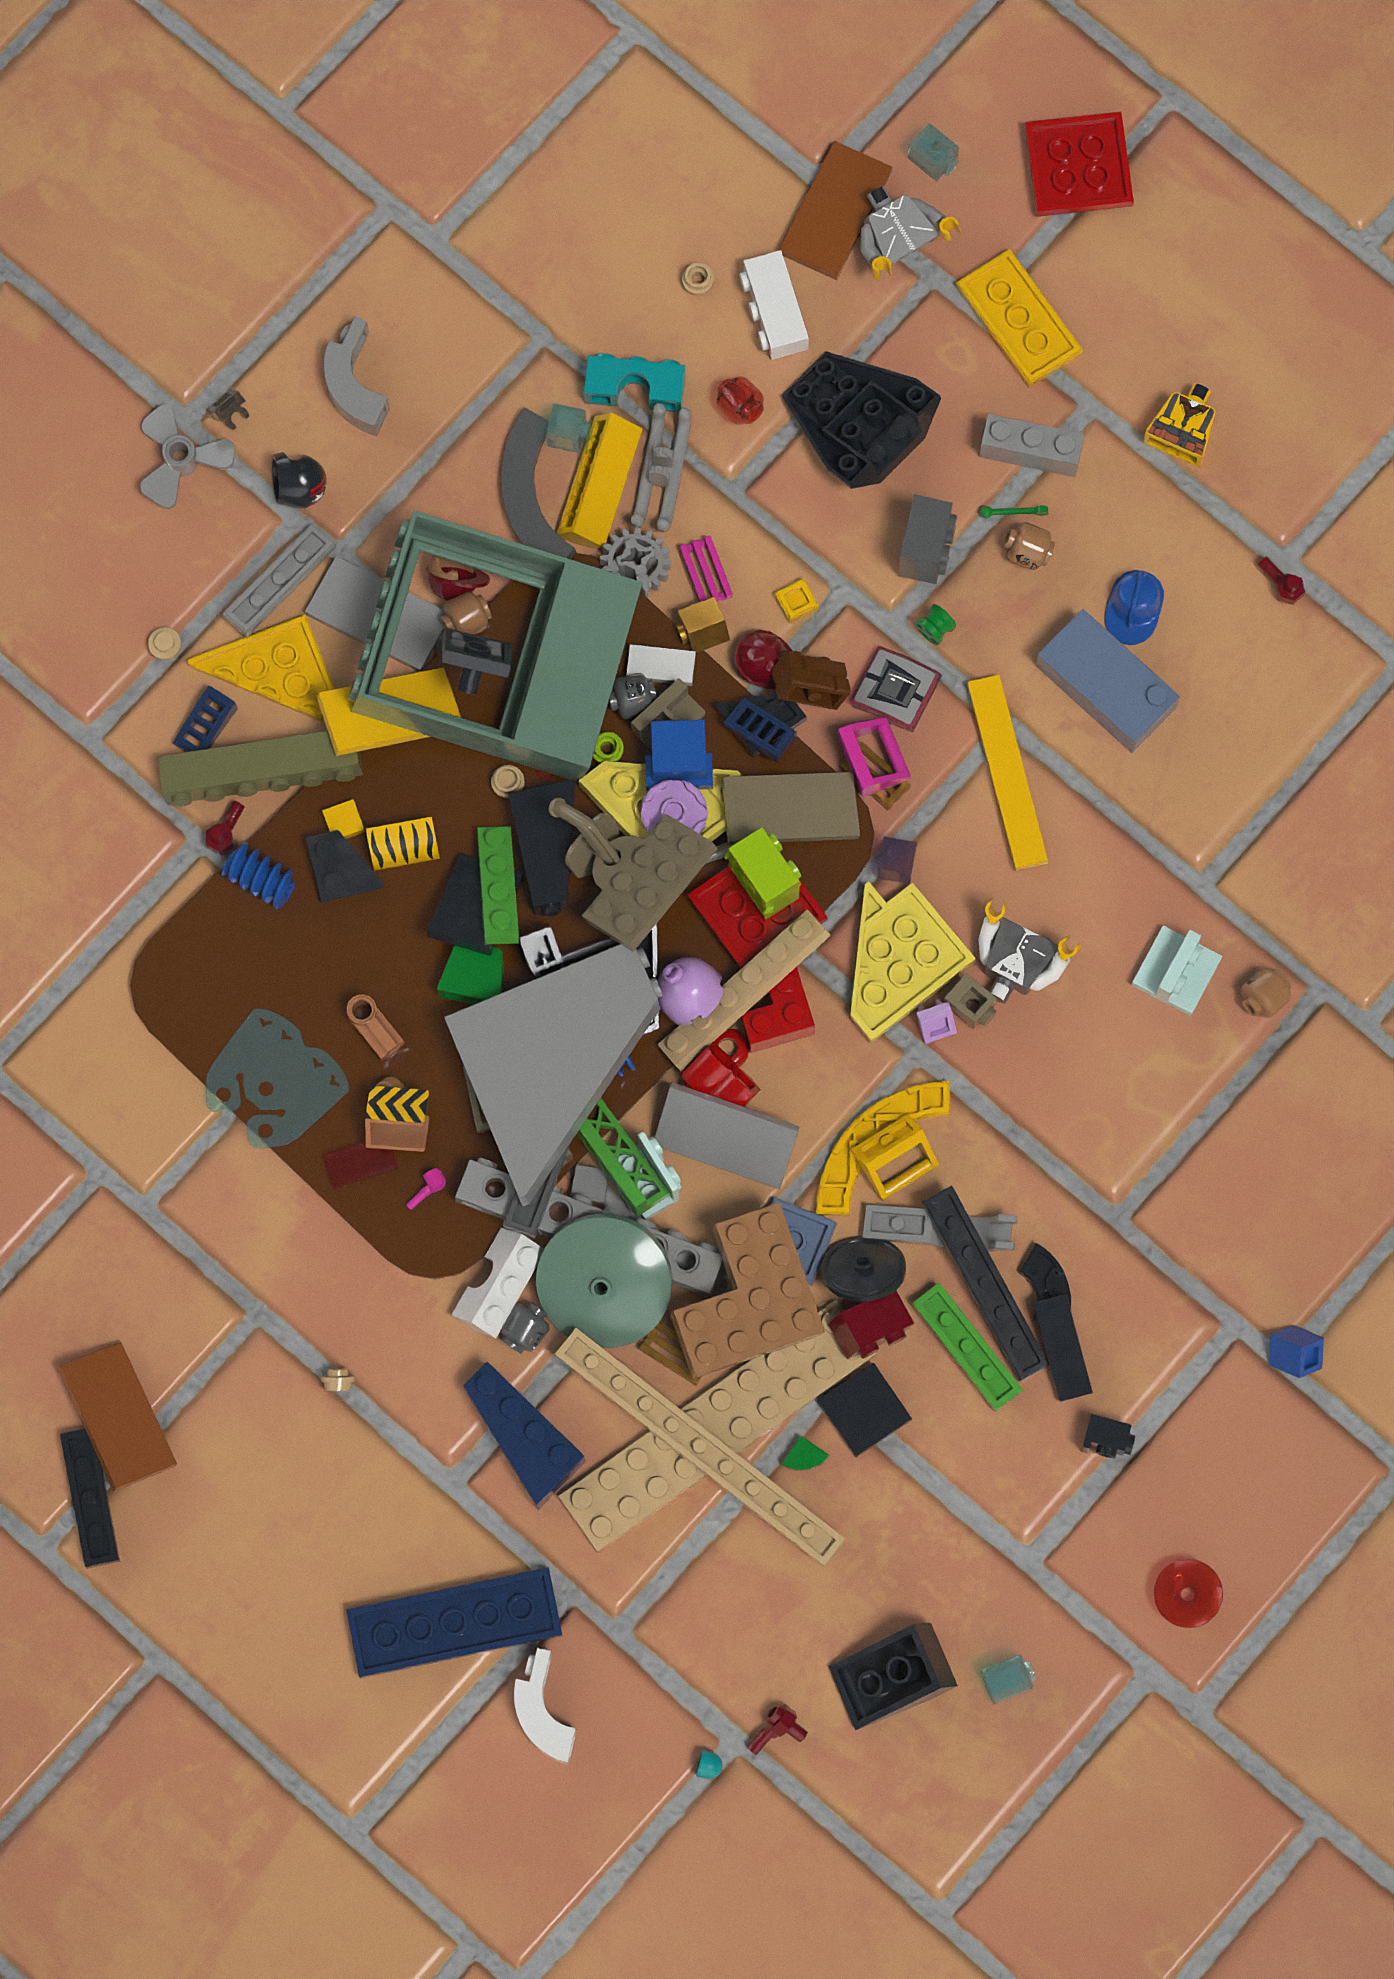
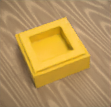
(796, 600)
(345, 819)

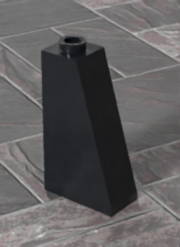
(544, 844)

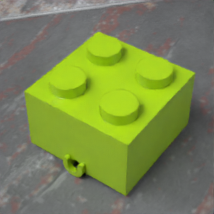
(764, 872)

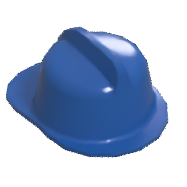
(1134, 607)

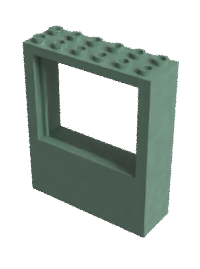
(564, 660)

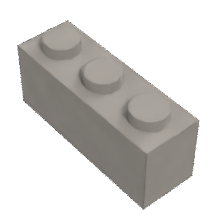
(1031, 445)

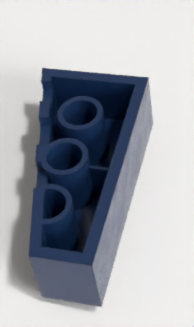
(527, 1439)

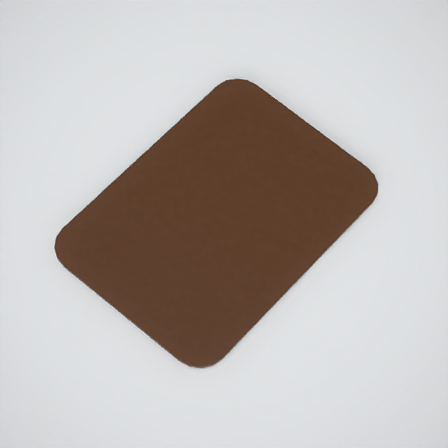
(311, 957)

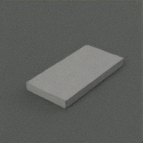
(348, 604)
(726, 1135)

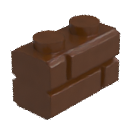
(811, 680)

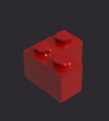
(783, 1020)

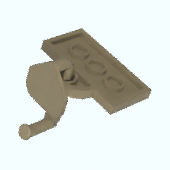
(641, 882)

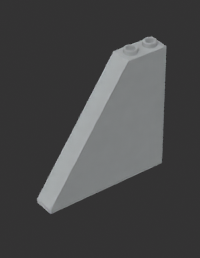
(551, 1052)

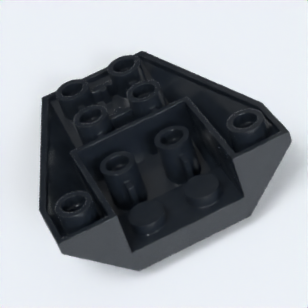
(860, 416)

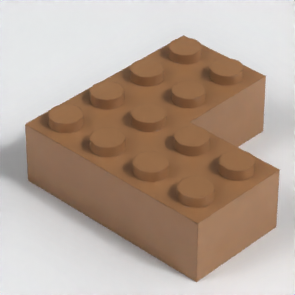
(768, 1301)

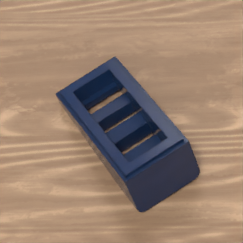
(195, 717)
(774, 752)

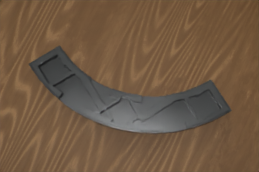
(520, 488)

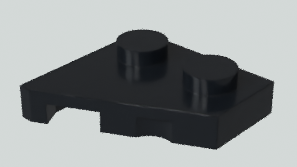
(783, 710)
(339, 867)

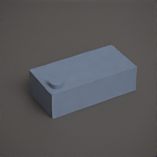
(1107, 680)

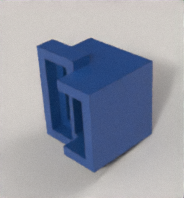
(679, 754)

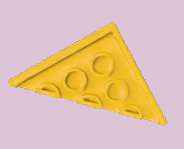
(273, 664)

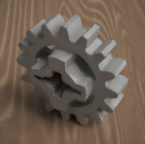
(646, 554)

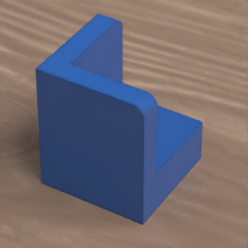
(1296, 1351)

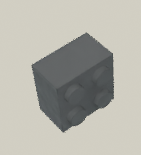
(925, 539)

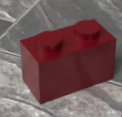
(871, 1324)

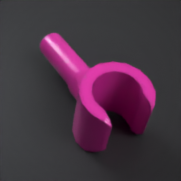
(435, 1182)

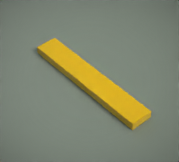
(1007, 772)

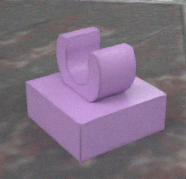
(936, 1021)

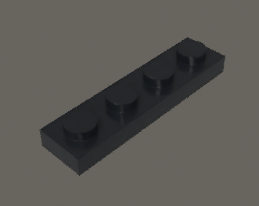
(89, 1500)

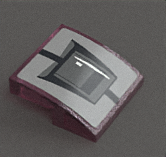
(895, 688)

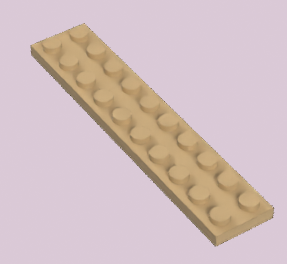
(733, 1410)

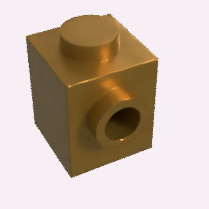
(702, 625)

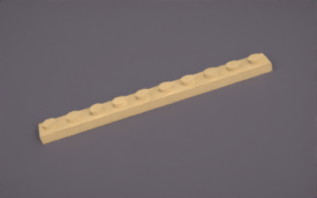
(700, 1447)

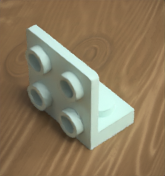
(653, 1154)

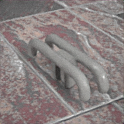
(662, 467)

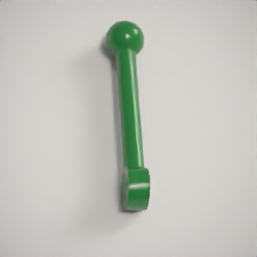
(987, 512)

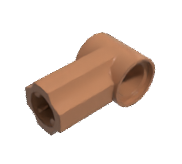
(375, 1028)

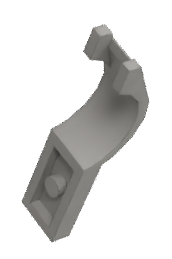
(916, 1227)

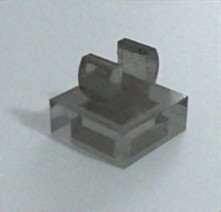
(227, 405)

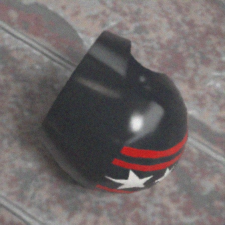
(297, 481)

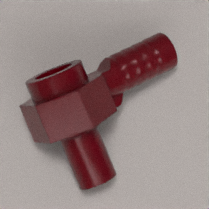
(1288, 586)
(220, 836)
(780, 1721)

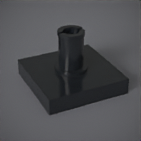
(476, 656)

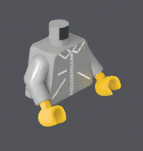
(900, 229)

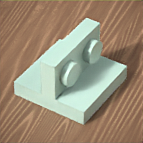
(1177, 969)

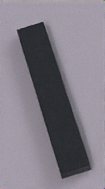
(985, 1283)

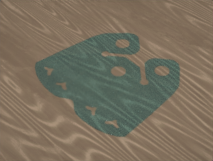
(284, 1063)

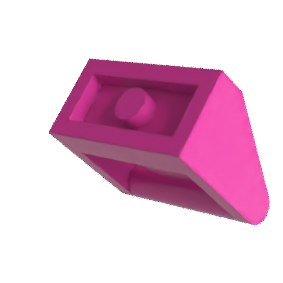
(856, 761)

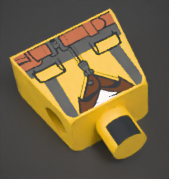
(1183, 426)

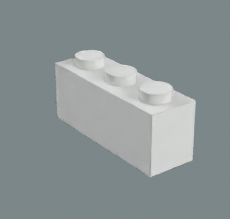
(774, 305)

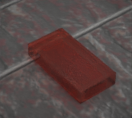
(358, 1164)

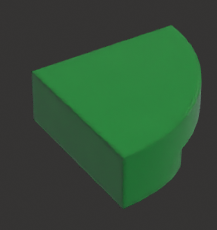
(804, 1456)

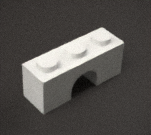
(489, 1305)

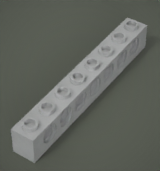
(474, 1195)

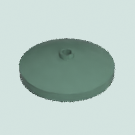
(610, 1252)

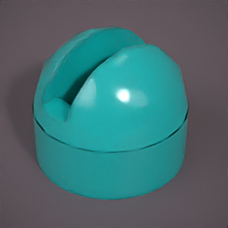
(709, 1765)

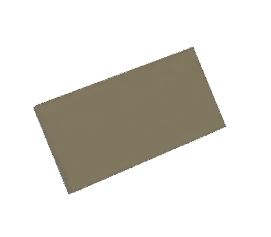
(791, 806)

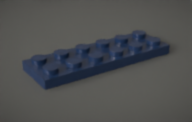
(454, 1622)

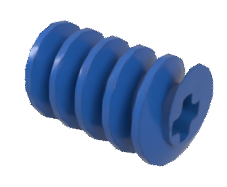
(259, 876)

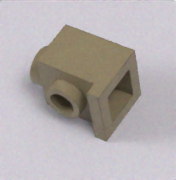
(970, 990)

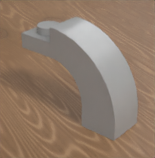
(353, 401)

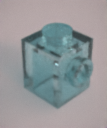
(933, 152)
(567, 428)

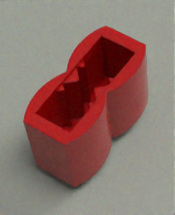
(720, 1077)

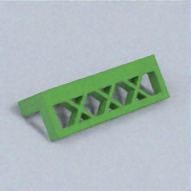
(611, 1166)

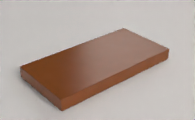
(834, 210)
(117, 1416)

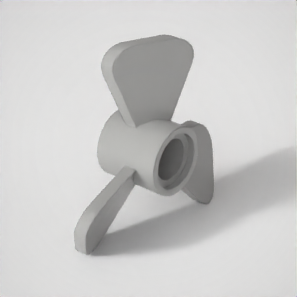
(163, 483)

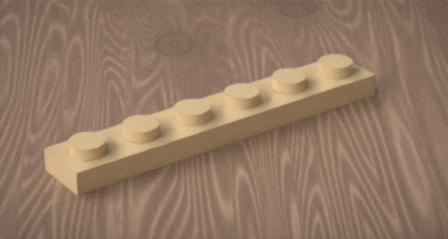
(746, 988)

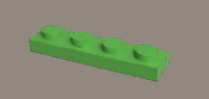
(497, 885)
(967, 1347)

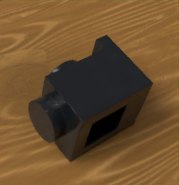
(1108, 1437)

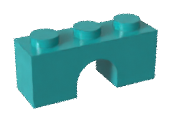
(609, 375)

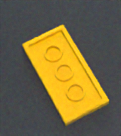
(1019, 318)
(357, 733)

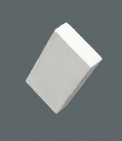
(662, 664)

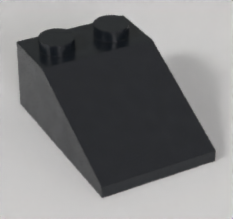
(893, 1675)

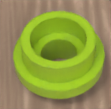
(611, 739)

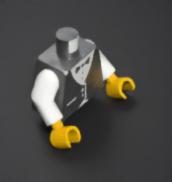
(1019, 956)

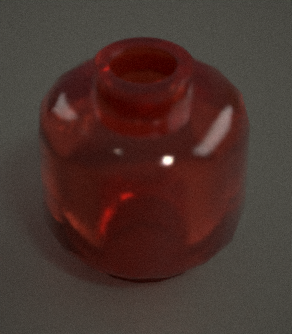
(740, 400)

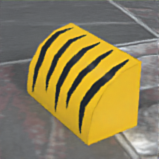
(402, 843)

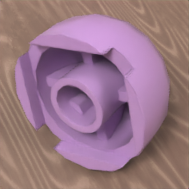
(689, 990)

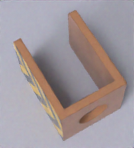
(397, 1118)

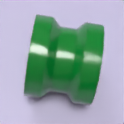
(935, 624)

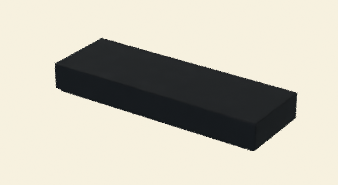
(1063, 1347)

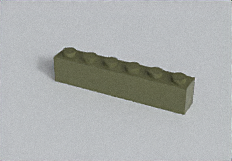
(254, 768)

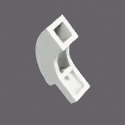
(541, 1729)

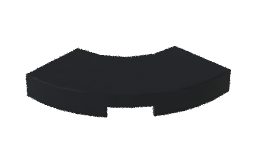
(1045, 1275)

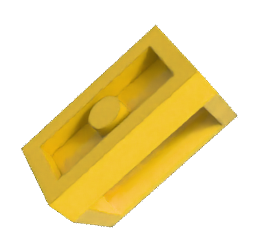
(889, 1145)

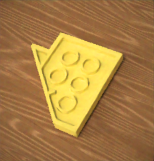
(620, 792)
(901, 958)

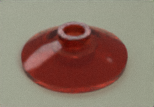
(1200, 1580)

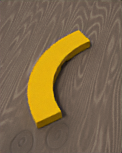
(842, 1168)

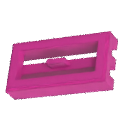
(697, 546)

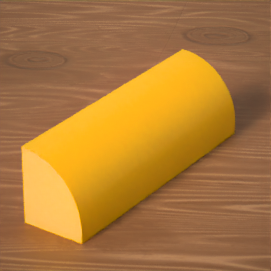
(599, 481)

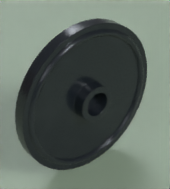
(863, 1269)

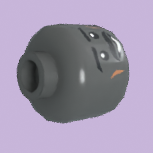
(632, 695)
(524, 1327)

